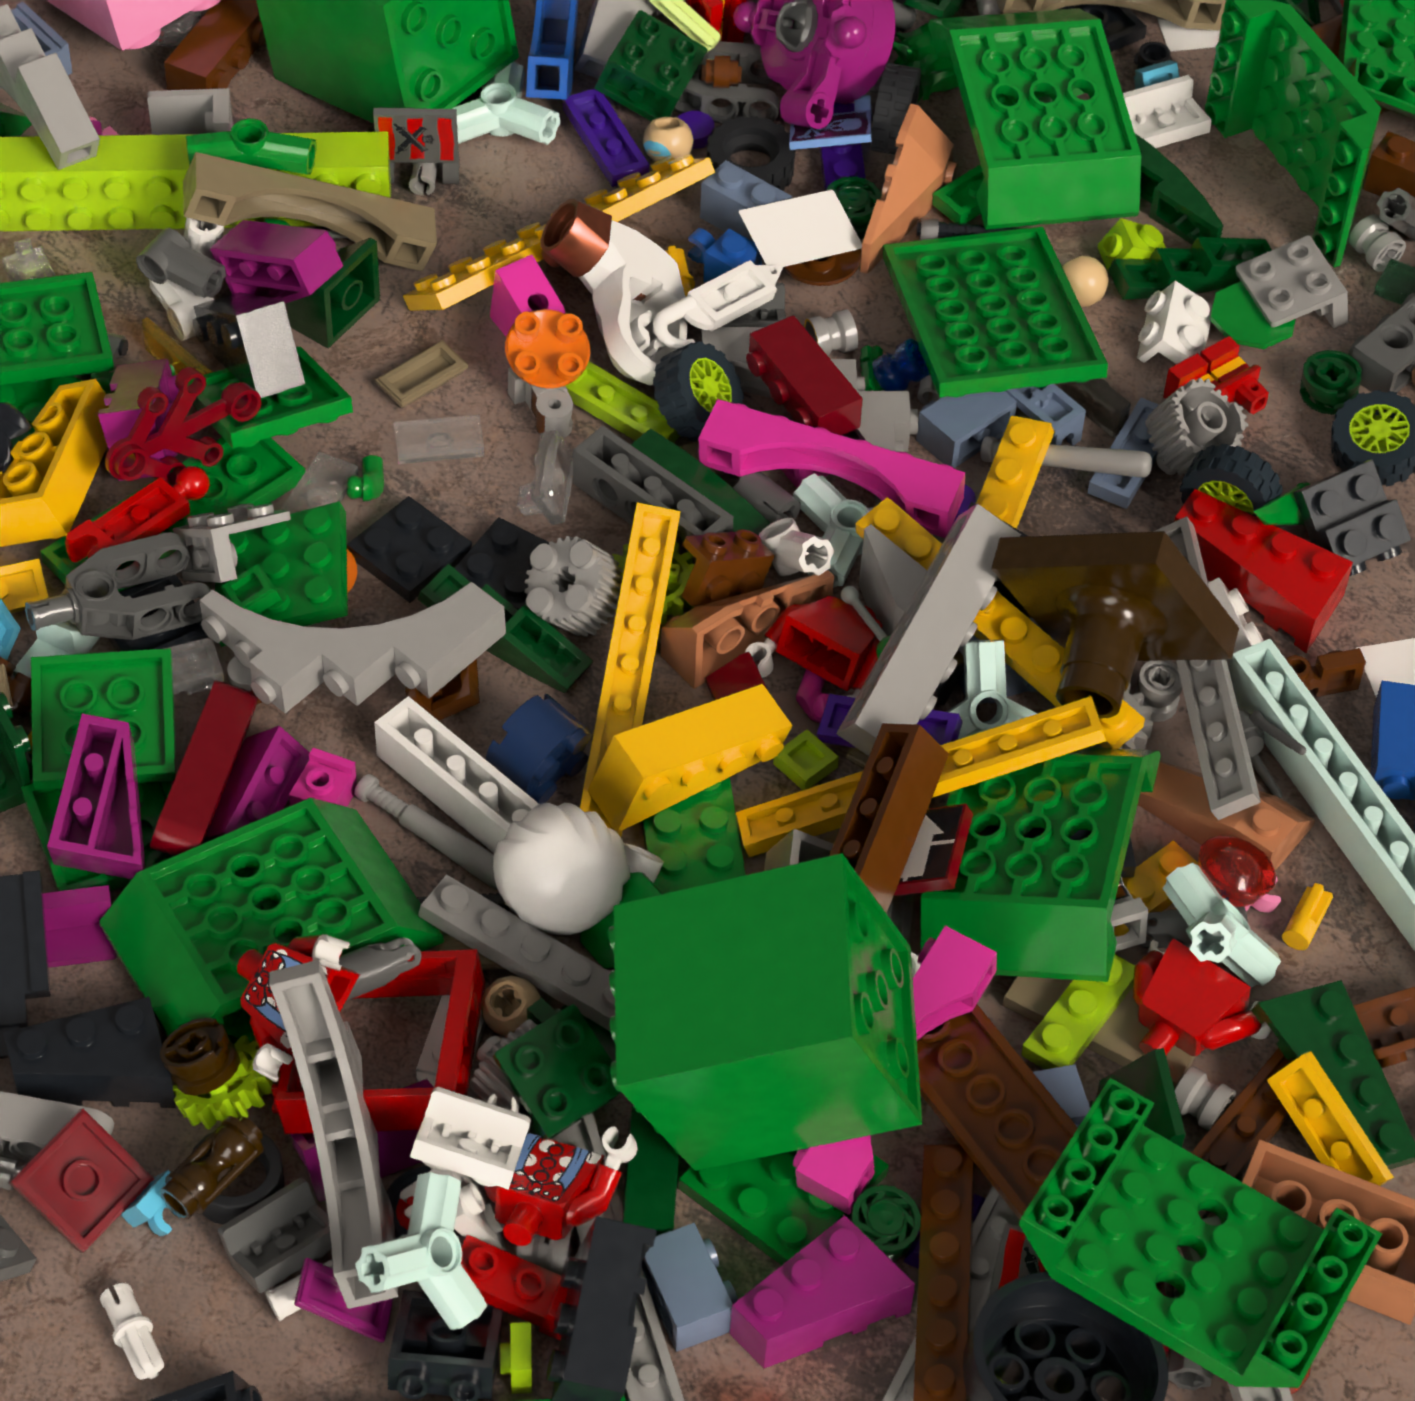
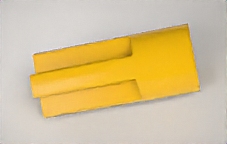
(1307, 917)

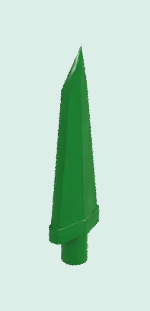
(1282, 509)

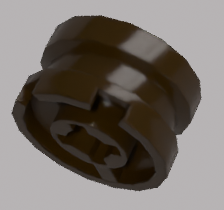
(200, 1056)

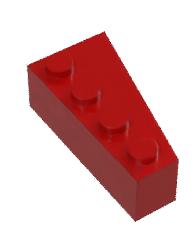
(1272, 569)

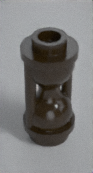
(196, 1183)

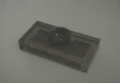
(1101, 403)

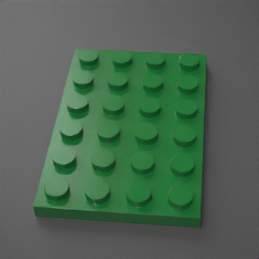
(993, 312)

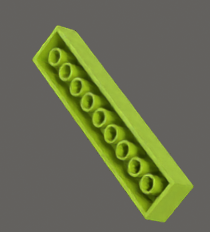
(141, 178)

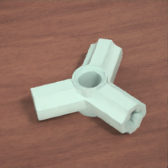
(504, 112)
(836, 519)
(983, 679)
(1219, 928)
(427, 1254)

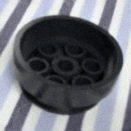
(1059, 1326)

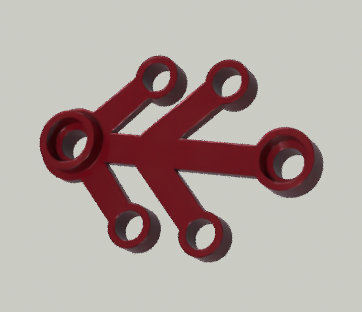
(132, 455)

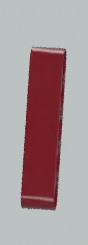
(204, 769)

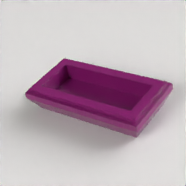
(322, 1296)

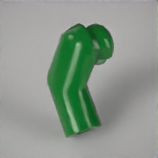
(371, 483)

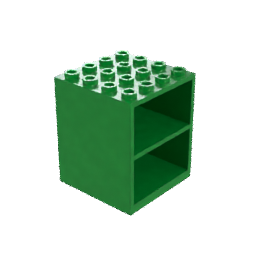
(388, 50)
(764, 1014)

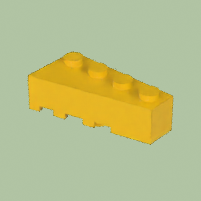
(53, 466)
(686, 754)

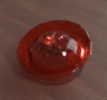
(1237, 869)

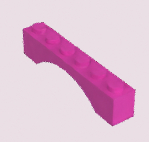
(752, 441)
(945, 986)

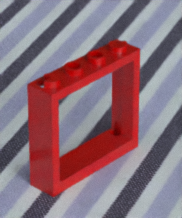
(438, 973)

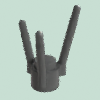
(1253, 728)

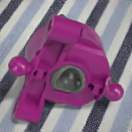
(823, 50)

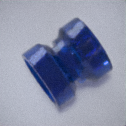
(901, 367)

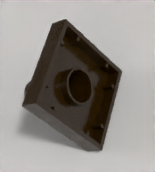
(1113, 605)

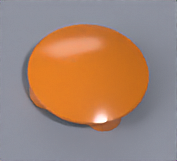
(547, 348)

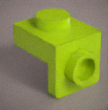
(1129, 241)

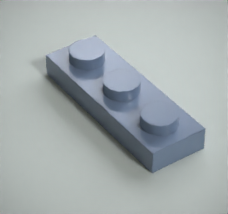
(1133, 436)

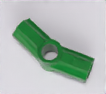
(254, 145)

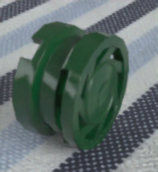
(856, 200)
(1330, 380)
(886, 1220)

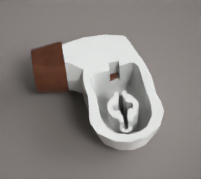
(627, 279)

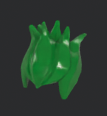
(918, 51)

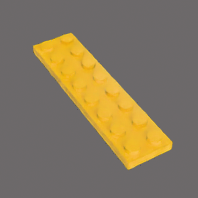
(633, 195)

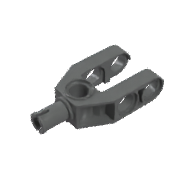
(699, 95)
(98, 608)

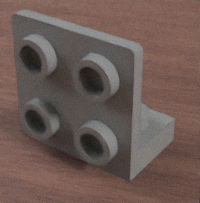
(190, 111)
(1294, 283)
(208, 542)

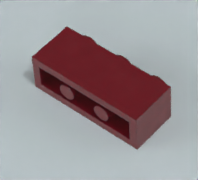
(803, 377)

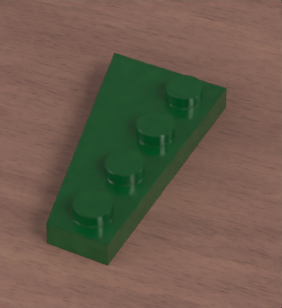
(1329, 1027)

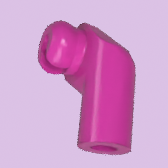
(811, 697)

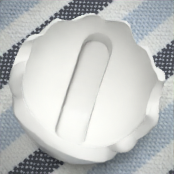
(561, 868)

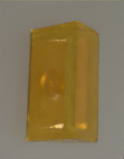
(165, 346)

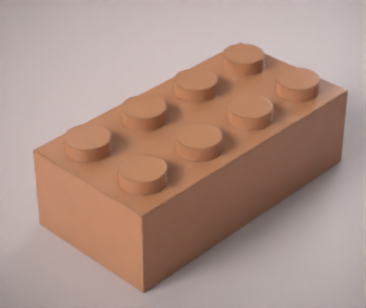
(1317, 1190)

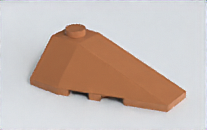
(918, 170)
(723, 629)
(1182, 802)

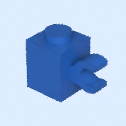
(722, 254)

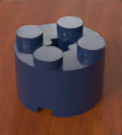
(540, 747)

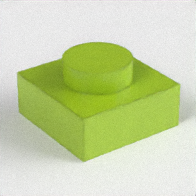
(806, 760)
(517, 1358)

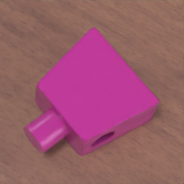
(521, 289)

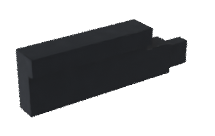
(22, 950)

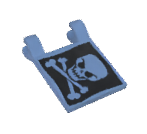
(842, 129)

